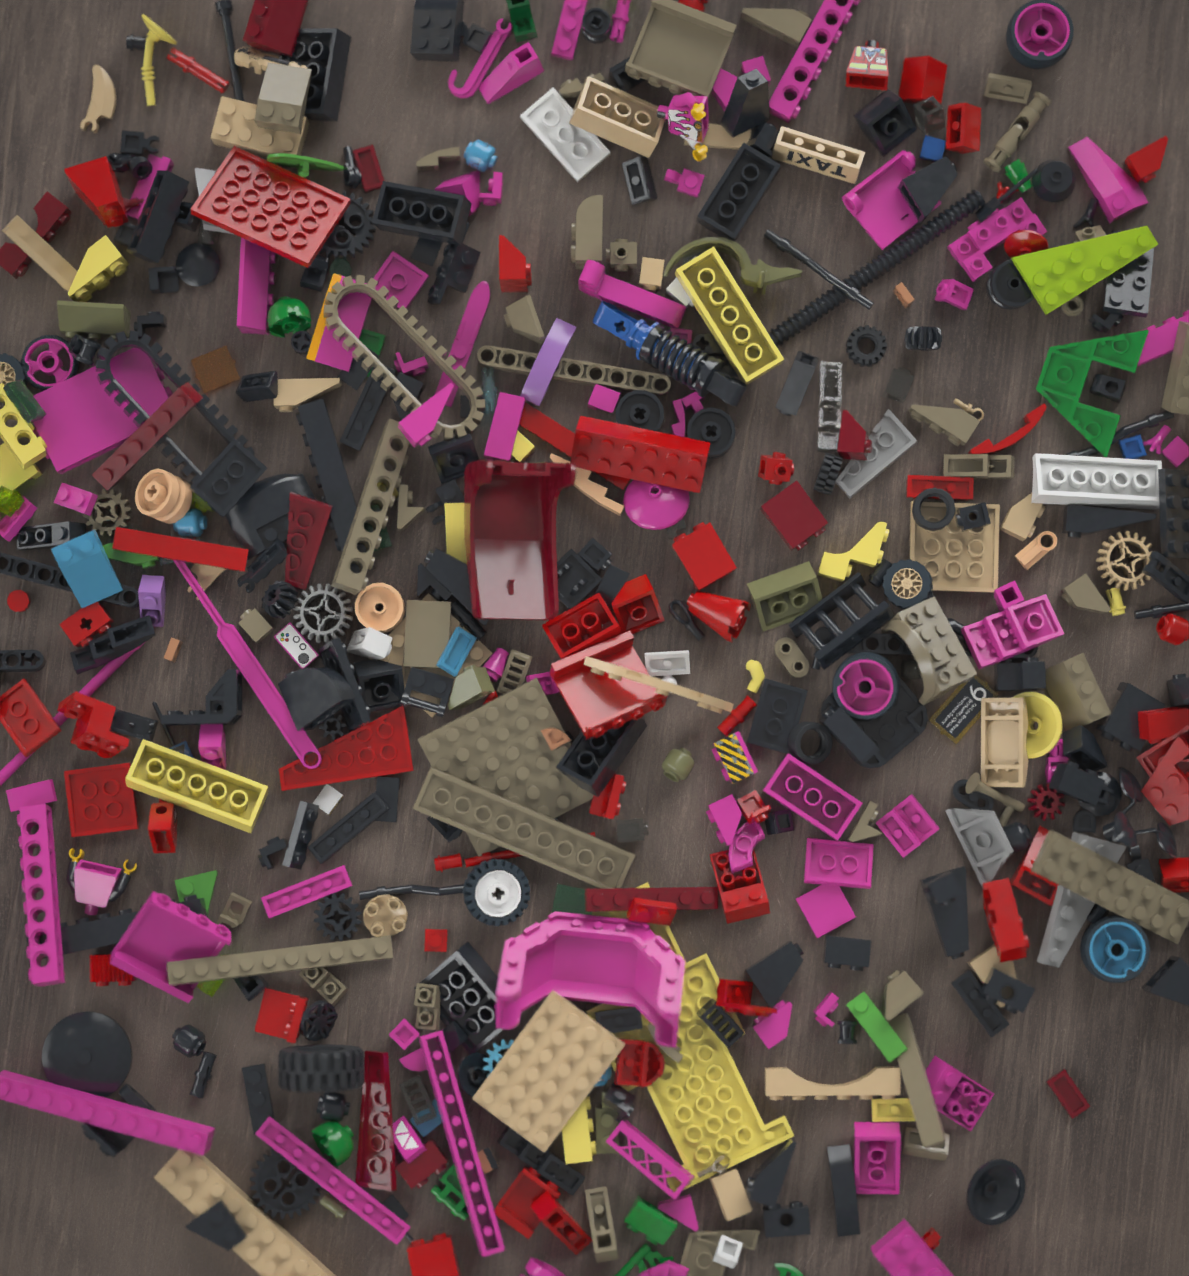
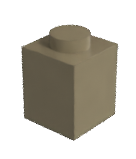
(255, 625)

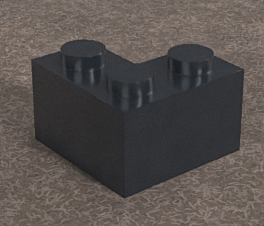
(1022, 676)

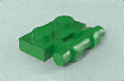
(452, 1183)

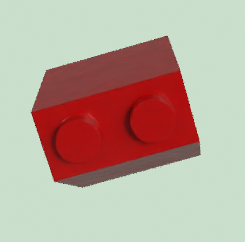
(99, 190)
(434, 1256)

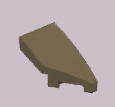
(234, 911)

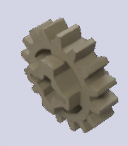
(113, 506)

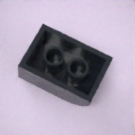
(437, 30)

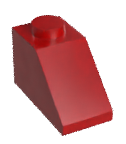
(1147, 161)

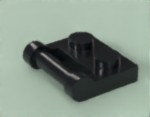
(428, 684)

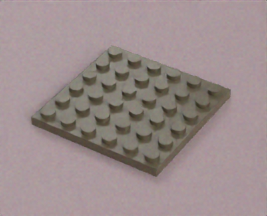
(507, 754)

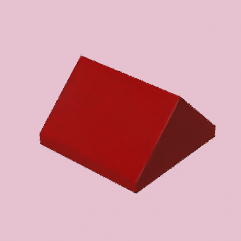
(922, 79)

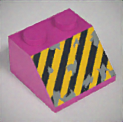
(734, 758)

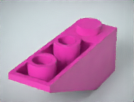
(511, 73)

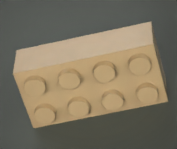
(237, 127)

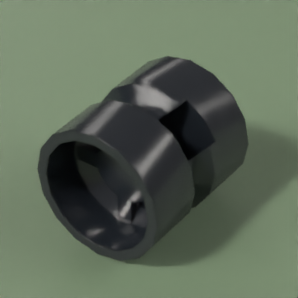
(596, 25)

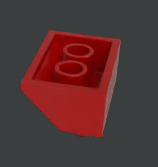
(513, 270)
(582, 627)

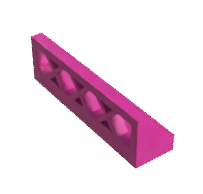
(655, 1152)

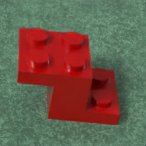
(93, 725)

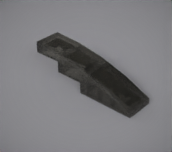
(829, 406)

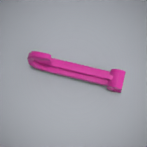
(483, 64)

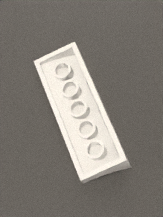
(1095, 481)

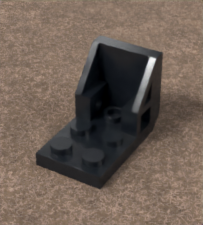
(225, 693)

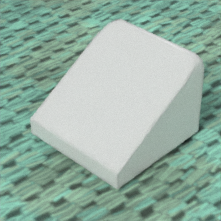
(727, 1251)

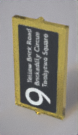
(962, 709)

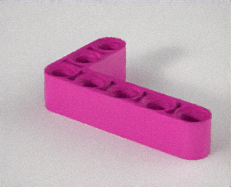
(629, 297)

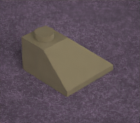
(524, 320)
(898, 993)

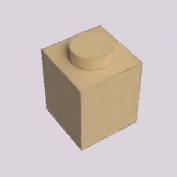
(651, 274)

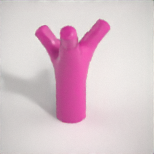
(1158, 439)

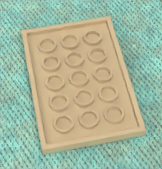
(548, 1071)

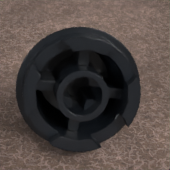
(1054, 181)

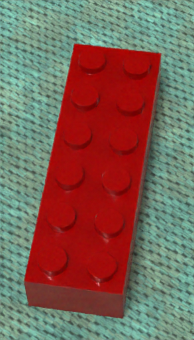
(639, 454)

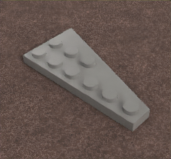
(1071, 909)

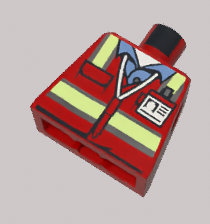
(868, 67)

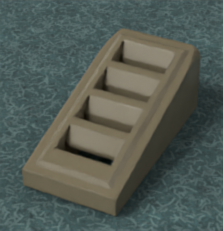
(514, 654)

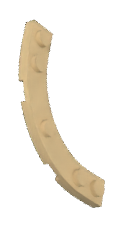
(662, 687)

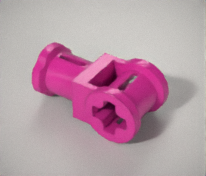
(1055, 756)

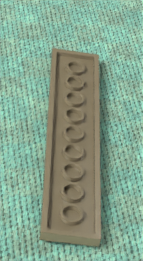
(523, 830)

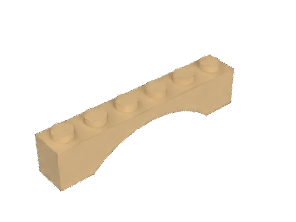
(878, 1081)

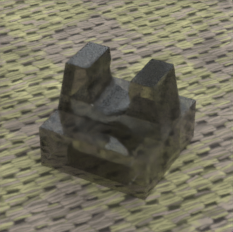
(671, 531)

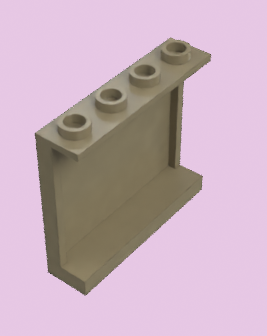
(680, 48)

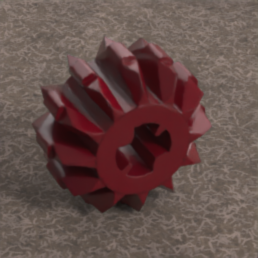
(1039, 797)

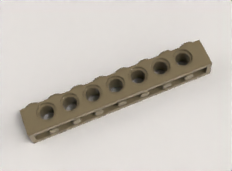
(344, 577)

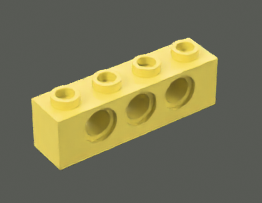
(24, 454)

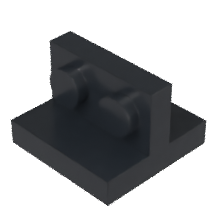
(452, 457)

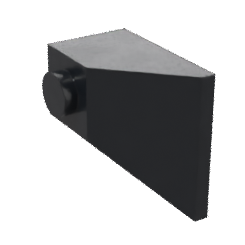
(380, 683)

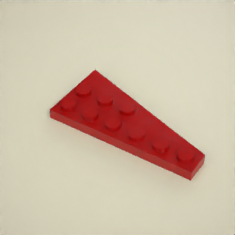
(364, 753)

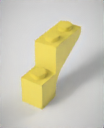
(865, 552)

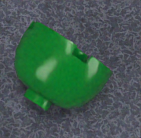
(288, 316)
(334, 1141)

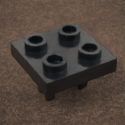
(575, 579)

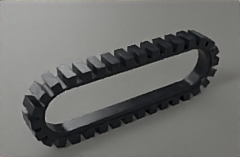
(171, 372)

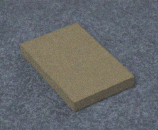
(426, 632)

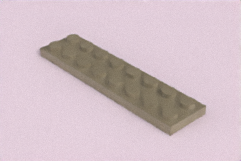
(1112, 886)

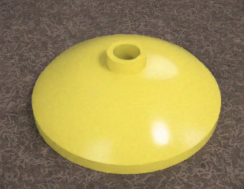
(1049, 720)

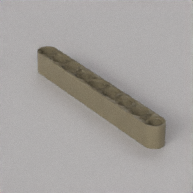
(585, 370)

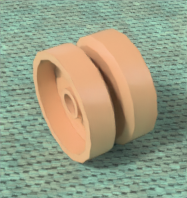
(163, 496)
(393, 609)

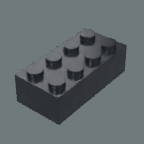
(738, 193)
(421, 213)

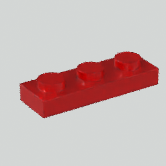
(958, 487)

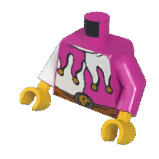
(689, 119)

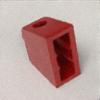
(163, 818)

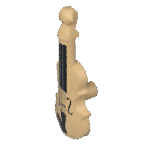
(254, 58)

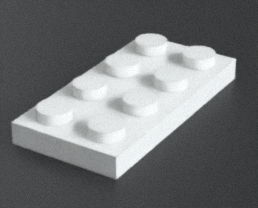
(572, 146)

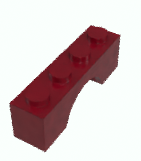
(50, 215)

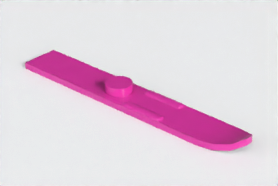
(467, 334)

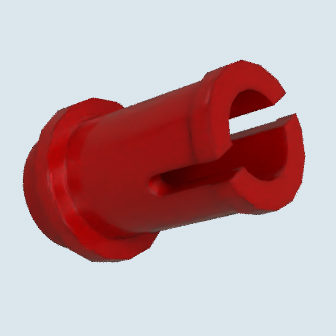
(447, 862)

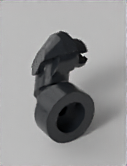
(138, 166)

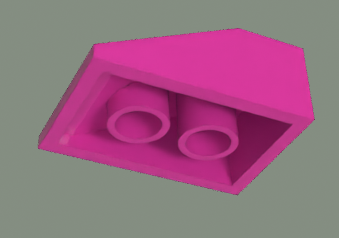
(877, 1157)

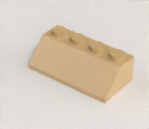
(617, 117)

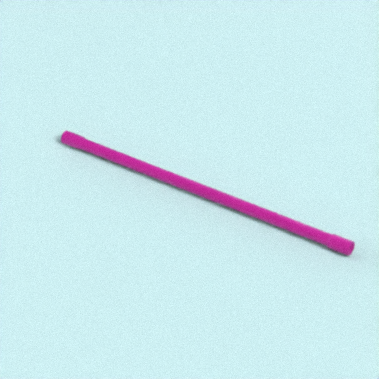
(87, 690)

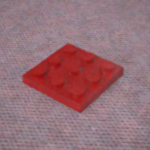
(100, 800)

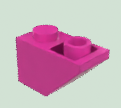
(213, 745)
(726, 816)
(775, 1027)

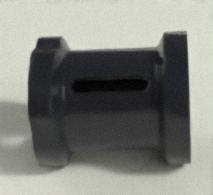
(844, 1039)

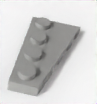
(889, 443)

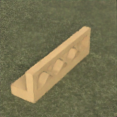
(40, 252)

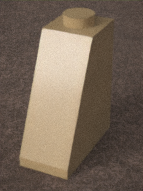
(989, 959)

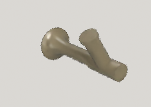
(1012, 804)

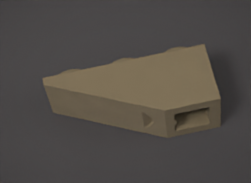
(950, 421)

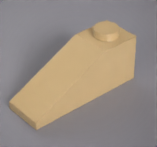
(302, 391)

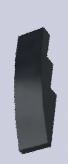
(114, 645)
(545, 1163)

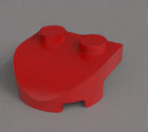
(638, 1063)

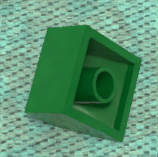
(650, 1220)

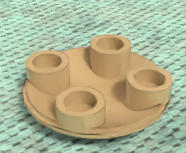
(385, 915)

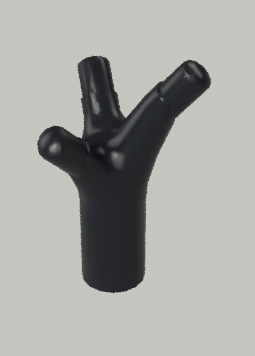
(1089, 214)

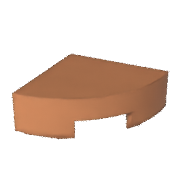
(555, 737)

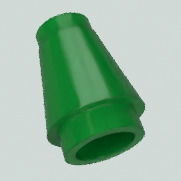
(1016, 172)

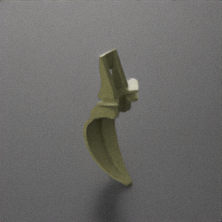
(751, 275)

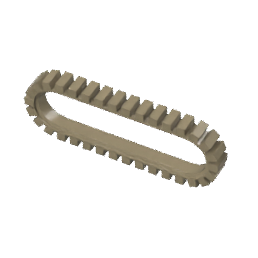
(333, 321)

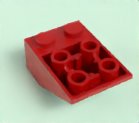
(1030, 882)
(740, 892)

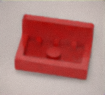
(607, 803)

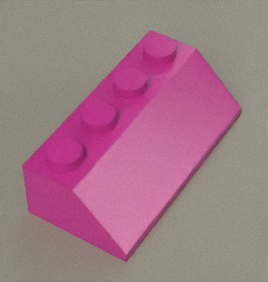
(254, 288)

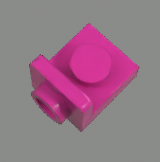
(495, 187)
(954, 293)
(828, 1005)

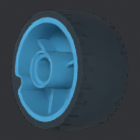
(1097, 954)

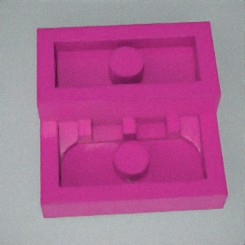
(907, 825)

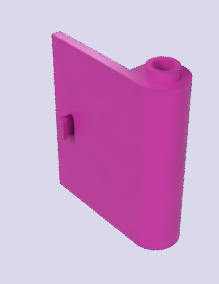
(880, 204)

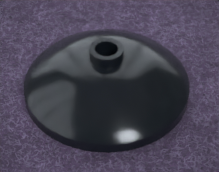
(995, 1191)

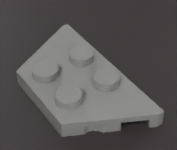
(981, 840)

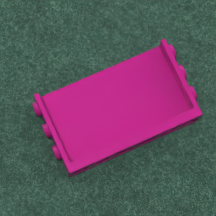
(86, 421)

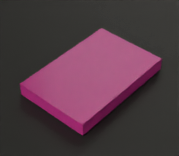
(838, 863)

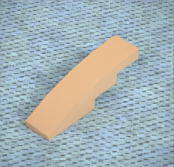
(591, 489)

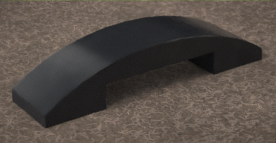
(844, 1190)

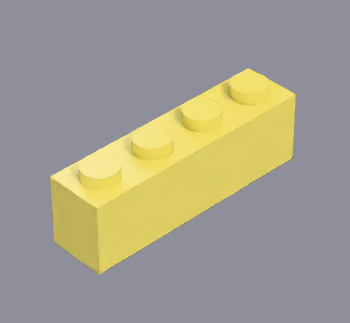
(577, 1135)

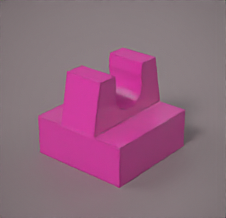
(693, 401)

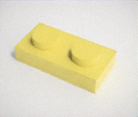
(891, 1110)

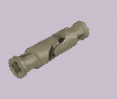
(1008, 143)

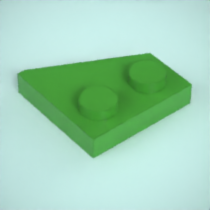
(198, 884)

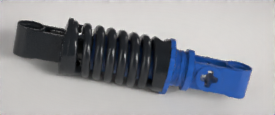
(671, 354)

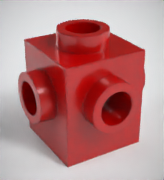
(776, 468)

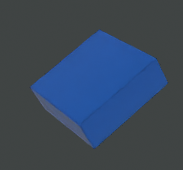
(932, 148)
(1132, 447)

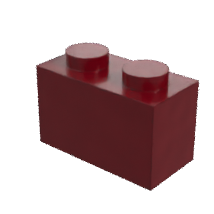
(425, 1164)

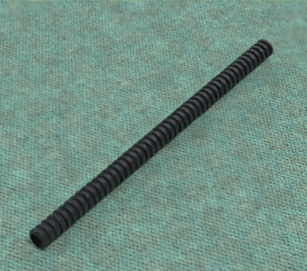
(874, 269)

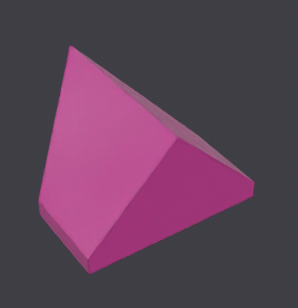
(465, 185)

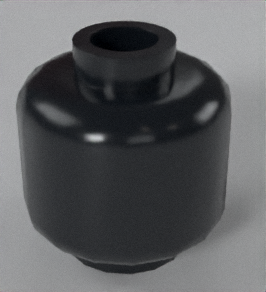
(1018, 836)
(189, 1041)
(333, 1106)

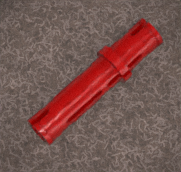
(196, 69)

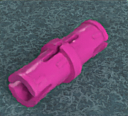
(620, 20)

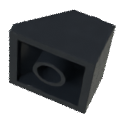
(885, 121)

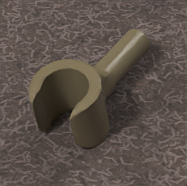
(715, 1167)

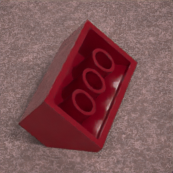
(275, 25)

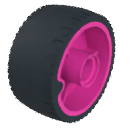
(1037, 50)
(878, 673)

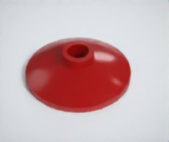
(1024, 242)

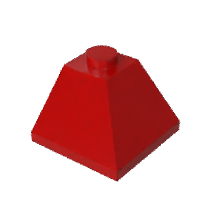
(637, 606)

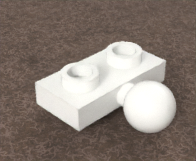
(667, 664)

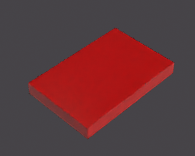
(26, 718)

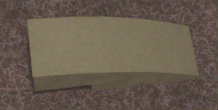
(979, 466)

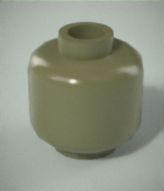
(678, 764)

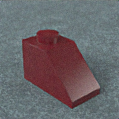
(853, 439)

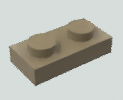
(1007, 88)

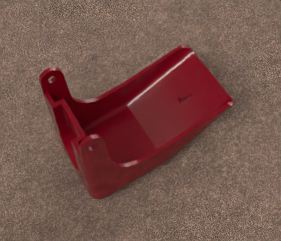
(513, 537)

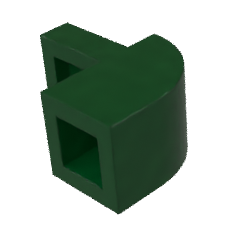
(521, 20)

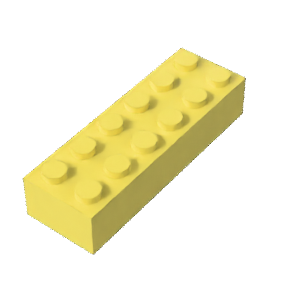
(729, 316)
(196, 786)

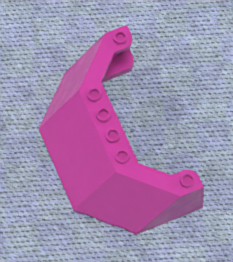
(592, 962)

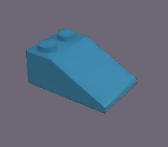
(87, 568)

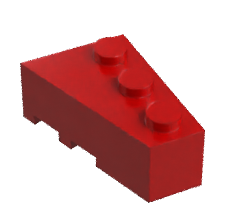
(1004, 921)

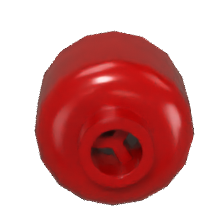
(1173, 629)

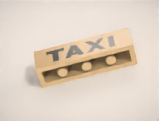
(818, 155)

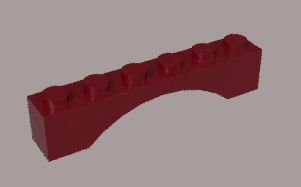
(147, 435)

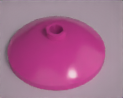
(655, 510)

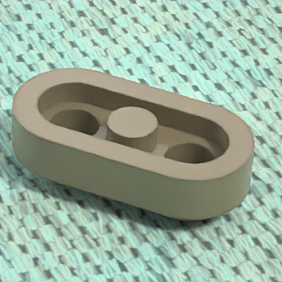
(789, 658)

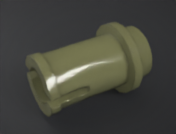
(334, 1205)

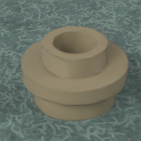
(1073, 312)

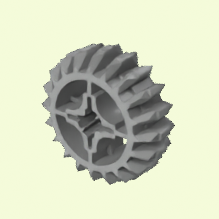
(324, 604)

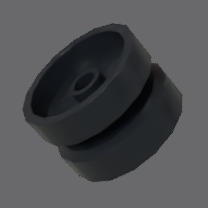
(1000, 288)
(644, 403)
(716, 421)

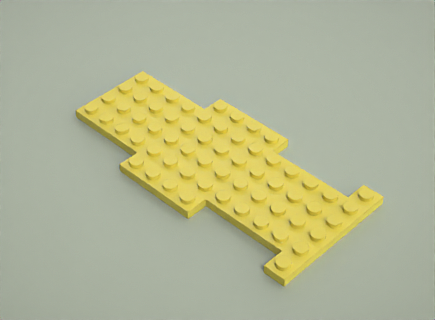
(704, 1093)

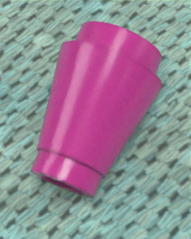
(496, 664)

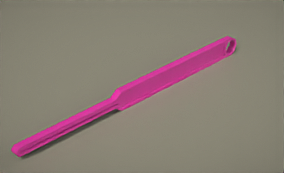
(254, 674)

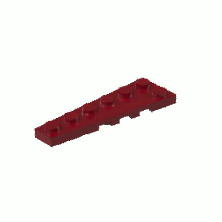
(376, 1138)

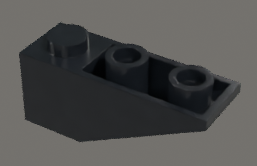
(48, 535)

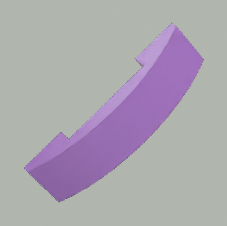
(547, 361)

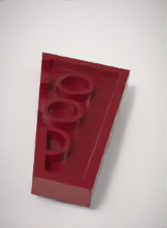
(305, 534)

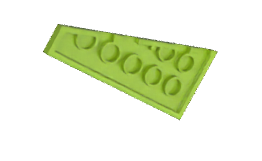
(1070, 269)

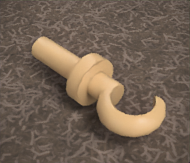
(968, 408)

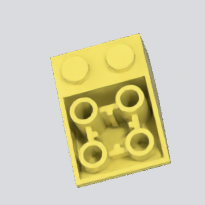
(97, 268)

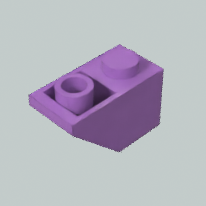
(152, 598)

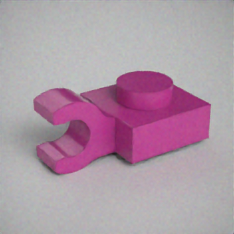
(688, 182)

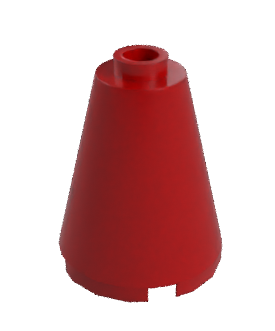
(720, 613)

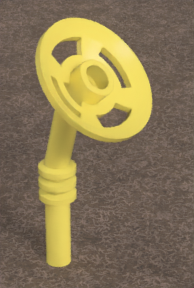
(154, 35)

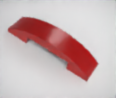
(1030, 419)

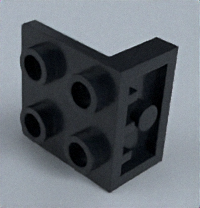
(110, 1141)

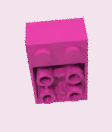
(957, 1094)

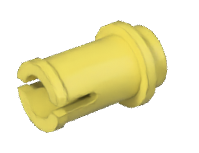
(1115, 602)

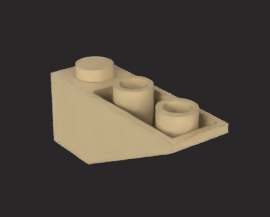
(1021, 517)

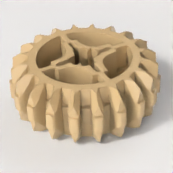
(1122, 552)

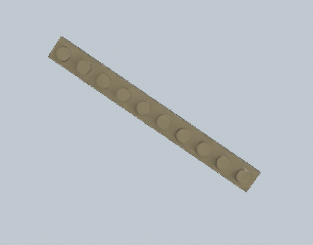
(279, 960)

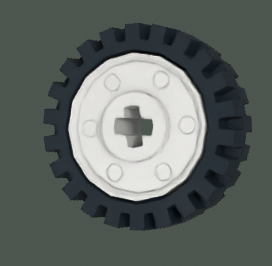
(485, 880)

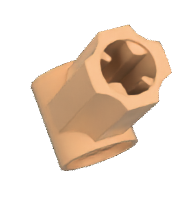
(1035, 551)

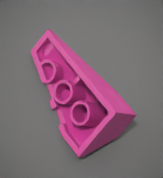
(1109, 183)

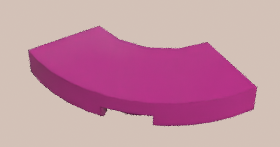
(743, 844)

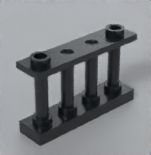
(852, 636)

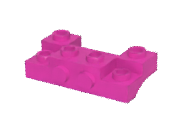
(985, 236)

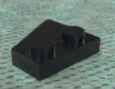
(218, 1226)

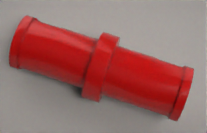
(736, 716)

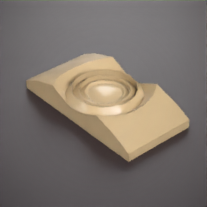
(1004, 742)

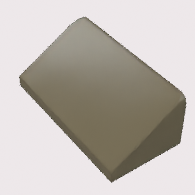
(913, 1146)

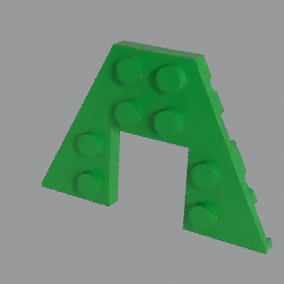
(1066, 375)

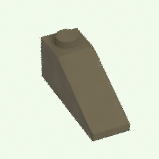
(782, 23)
(601, 1224)

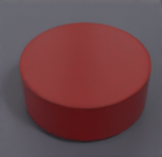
(18, 601)

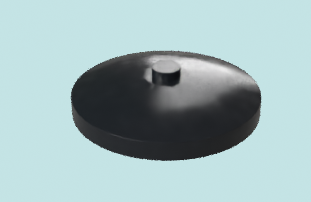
(87, 1053)

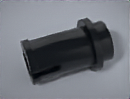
(135, 42)
(877, 577)

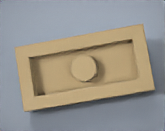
(730, 1194)

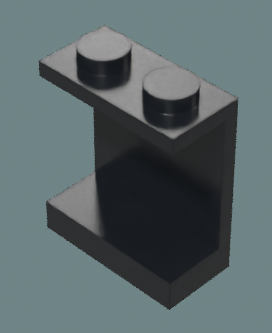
(1123, 720)

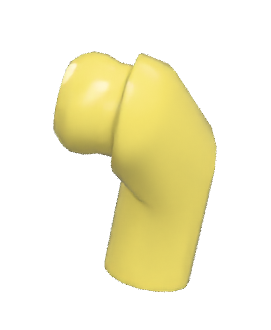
(757, 675)

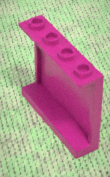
(163, 935)

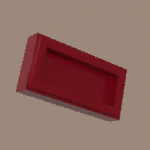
(369, 167)
(1068, 1093)

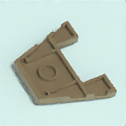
(702, 1245)

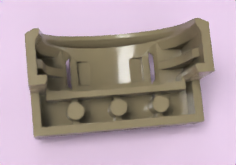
(932, 646)

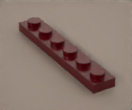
(621, 898)

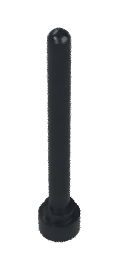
(225, 9)

